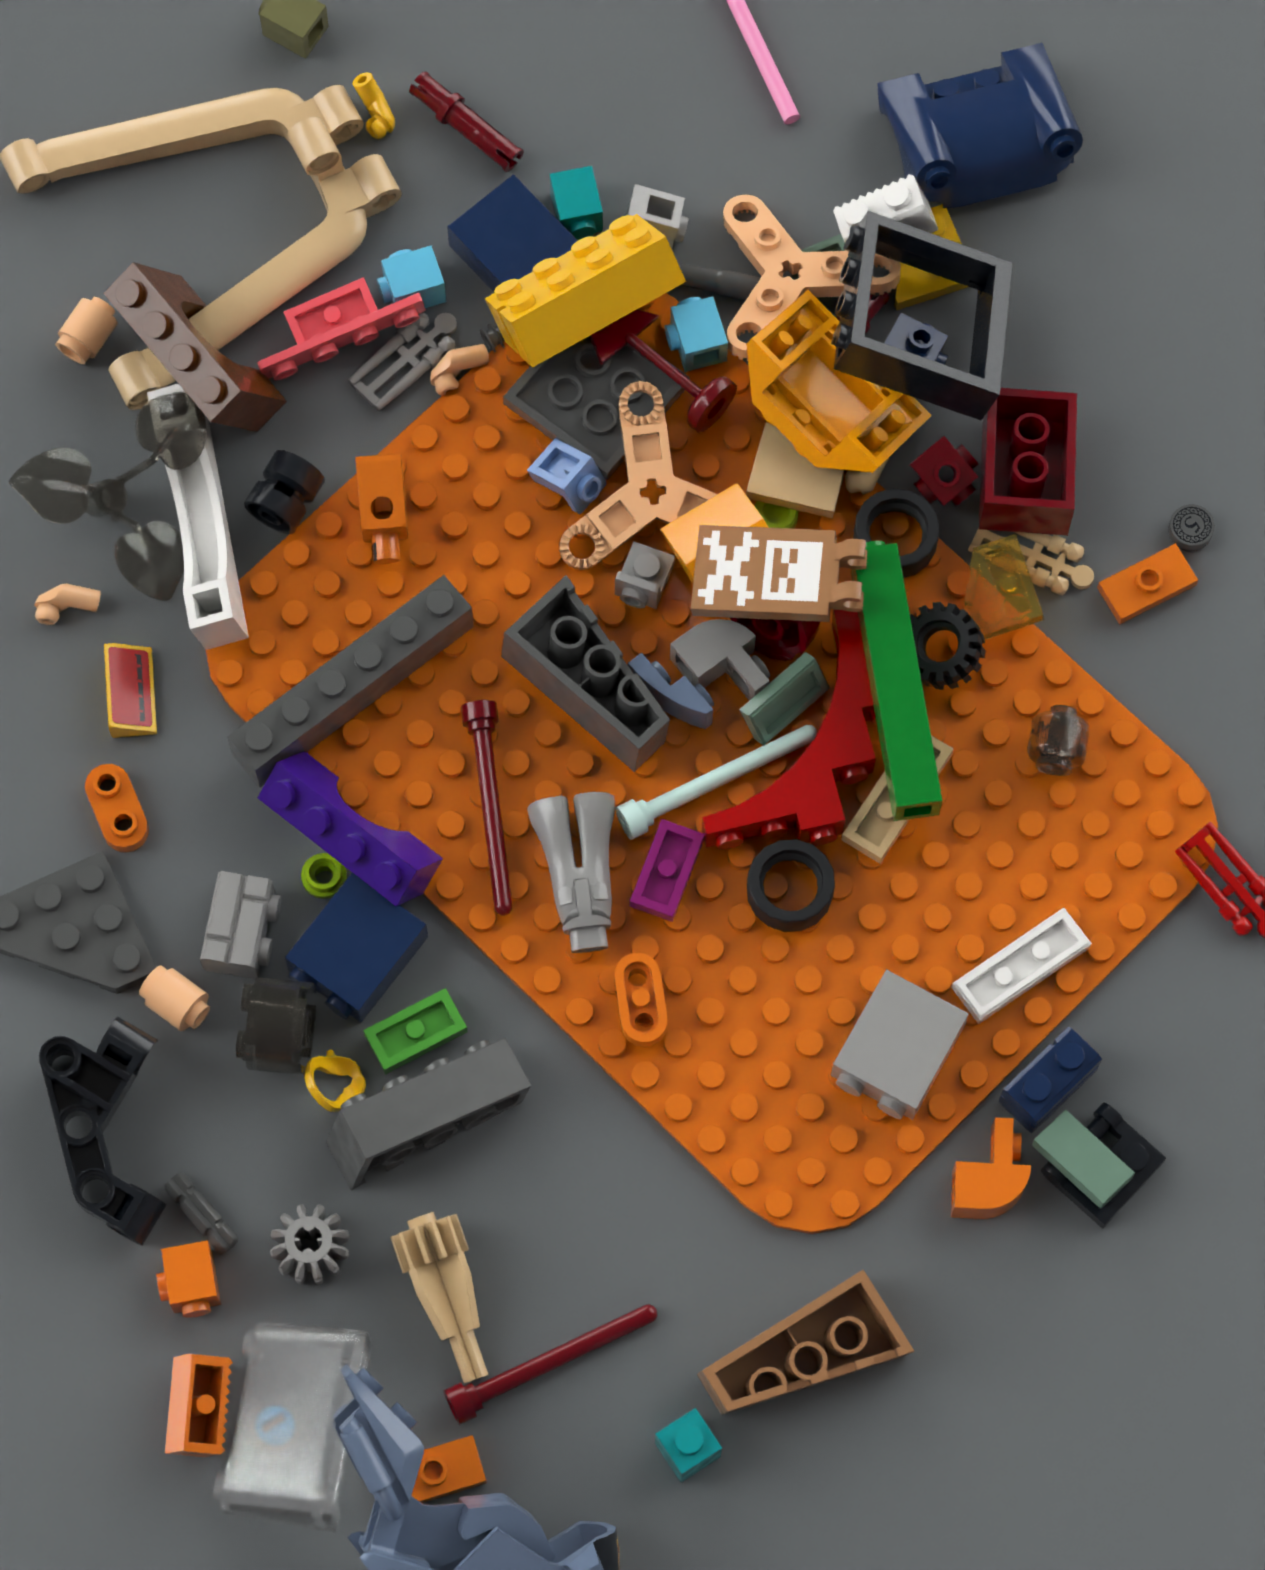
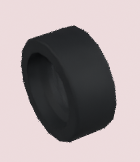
(911, 504)
(790, 851)

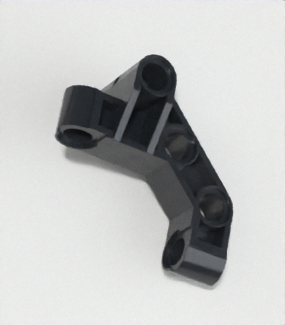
(95, 1090)

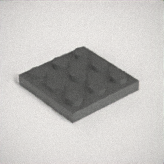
(578, 398)

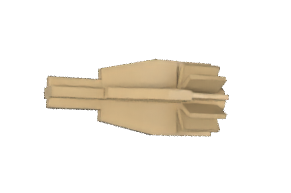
(443, 1284)

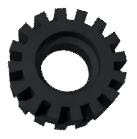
(968, 651)

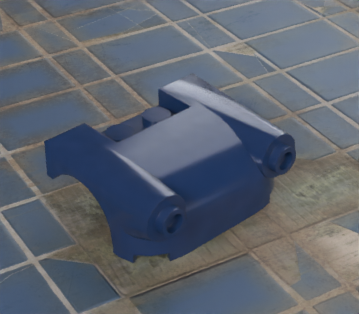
(983, 129)

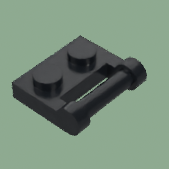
(1130, 1148)

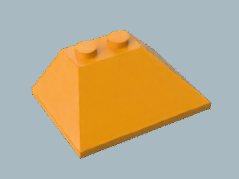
(822, 411)

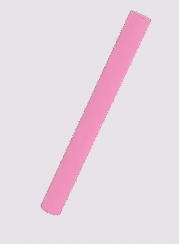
(764, 61)

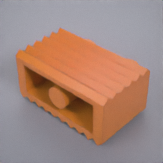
(198, 1405)

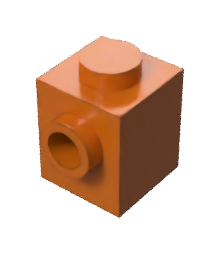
(189, 1279)

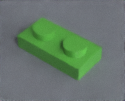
(415, 1031)

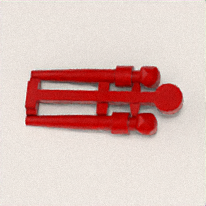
(1228, 909)

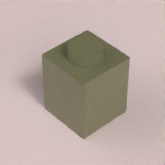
(294, 23)

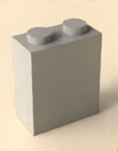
(898, 1046)

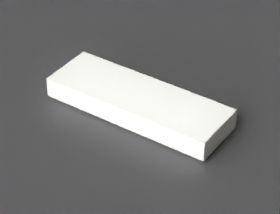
(1021, 965)

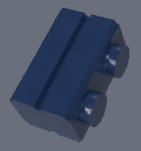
(1050, 1079)

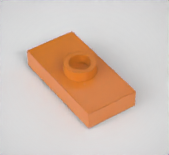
(1147, 583)
(448, 1470)

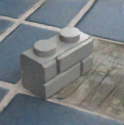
(239, 924)

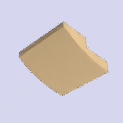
(790, 480)

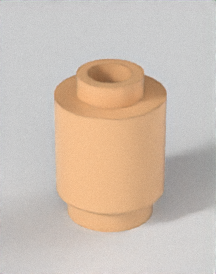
(86, 329)
(175, 998)

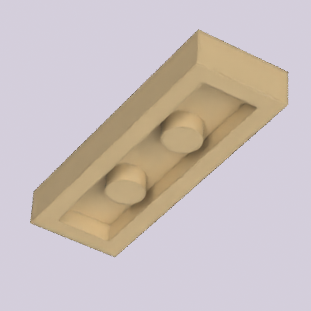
(873, 826)

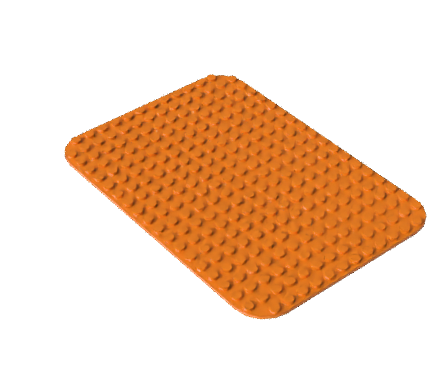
(746, 1004)

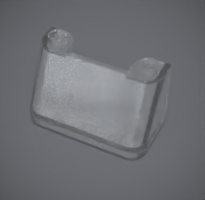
(284, 1440)

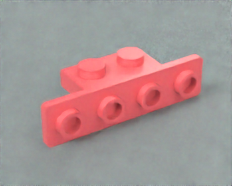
(334, 322)

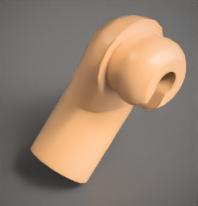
(455, 361)
(63, 597)

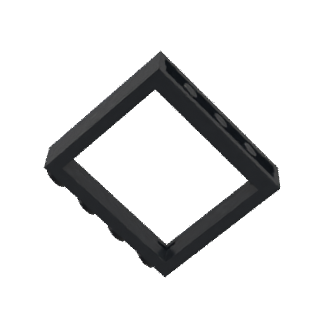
(906, 372)

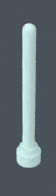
(639, 815)

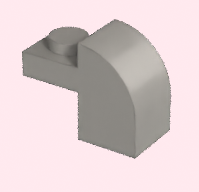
(718, 649)

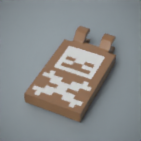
(775, 573)

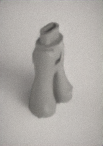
(581, 892)

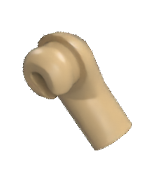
(863, 481)

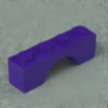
(383, 858)

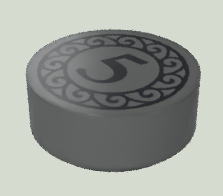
(1191, 527)

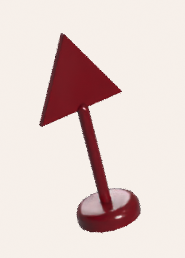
(708, 402)

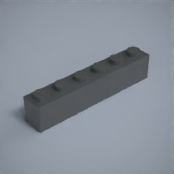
(352, 679)

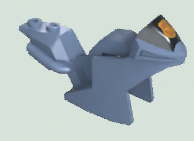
(464, 1535)

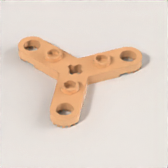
(772, 254)
(646, 459)

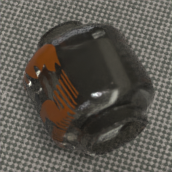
(1058, 740)

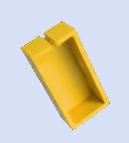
(584, 289)

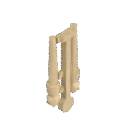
(1080, 576)

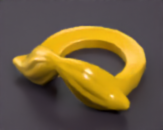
(337, 1066)

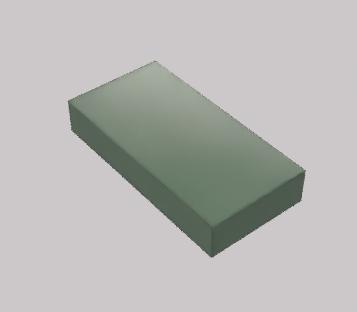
(784, 698)
(1083, 1159)

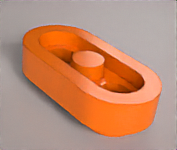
(115, 806)
(640, 1001)

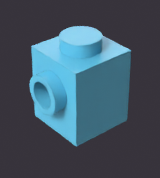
(412, 273)
(697, 333)

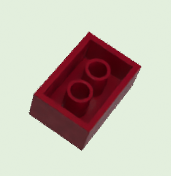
(1029, 462)

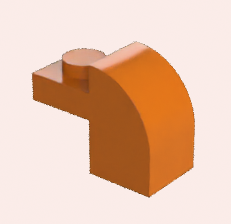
(991, 1187)

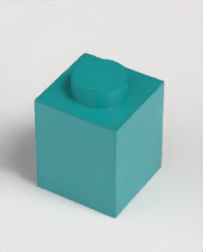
(577, 201)
(688, 1445)

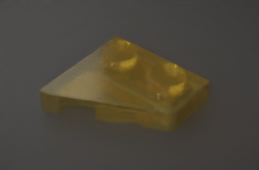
(1001, 589)

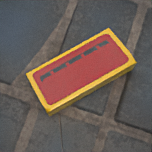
(130, 690)

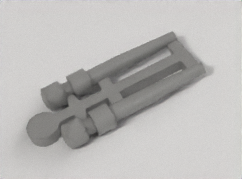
(444, 325)

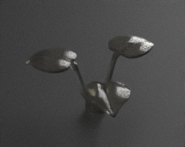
(59, 491)

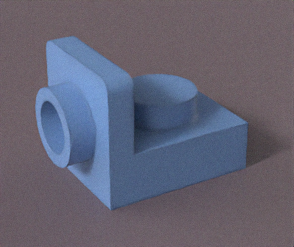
(568, 474)

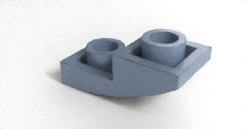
(680, 699)

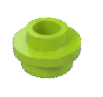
(315, 865)

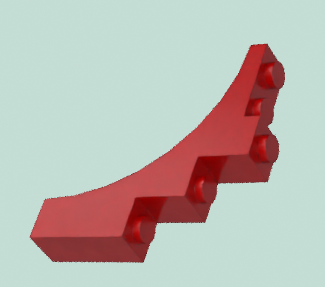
(840, 752)

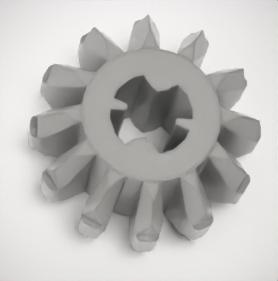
(311, 1228)

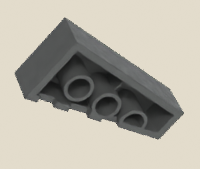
(425, 1109)

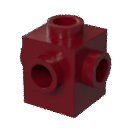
(927, 468)

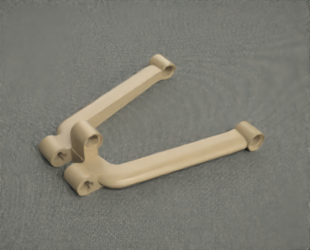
(313, 132)

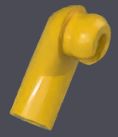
(381, 118)

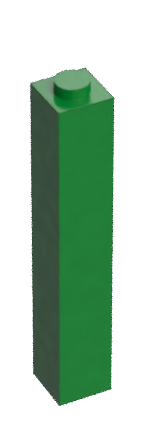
(897, 686)

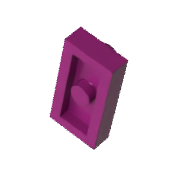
(667, 870)

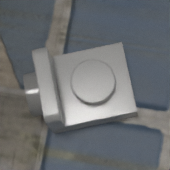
(644, 576)

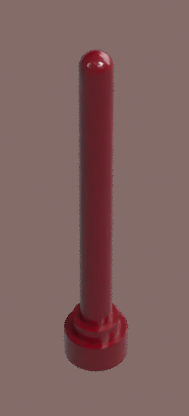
(480, 720)
(468, 1399)

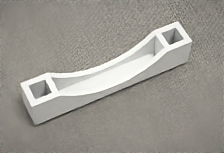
(210, 570)

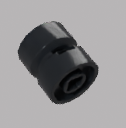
(286, 488)

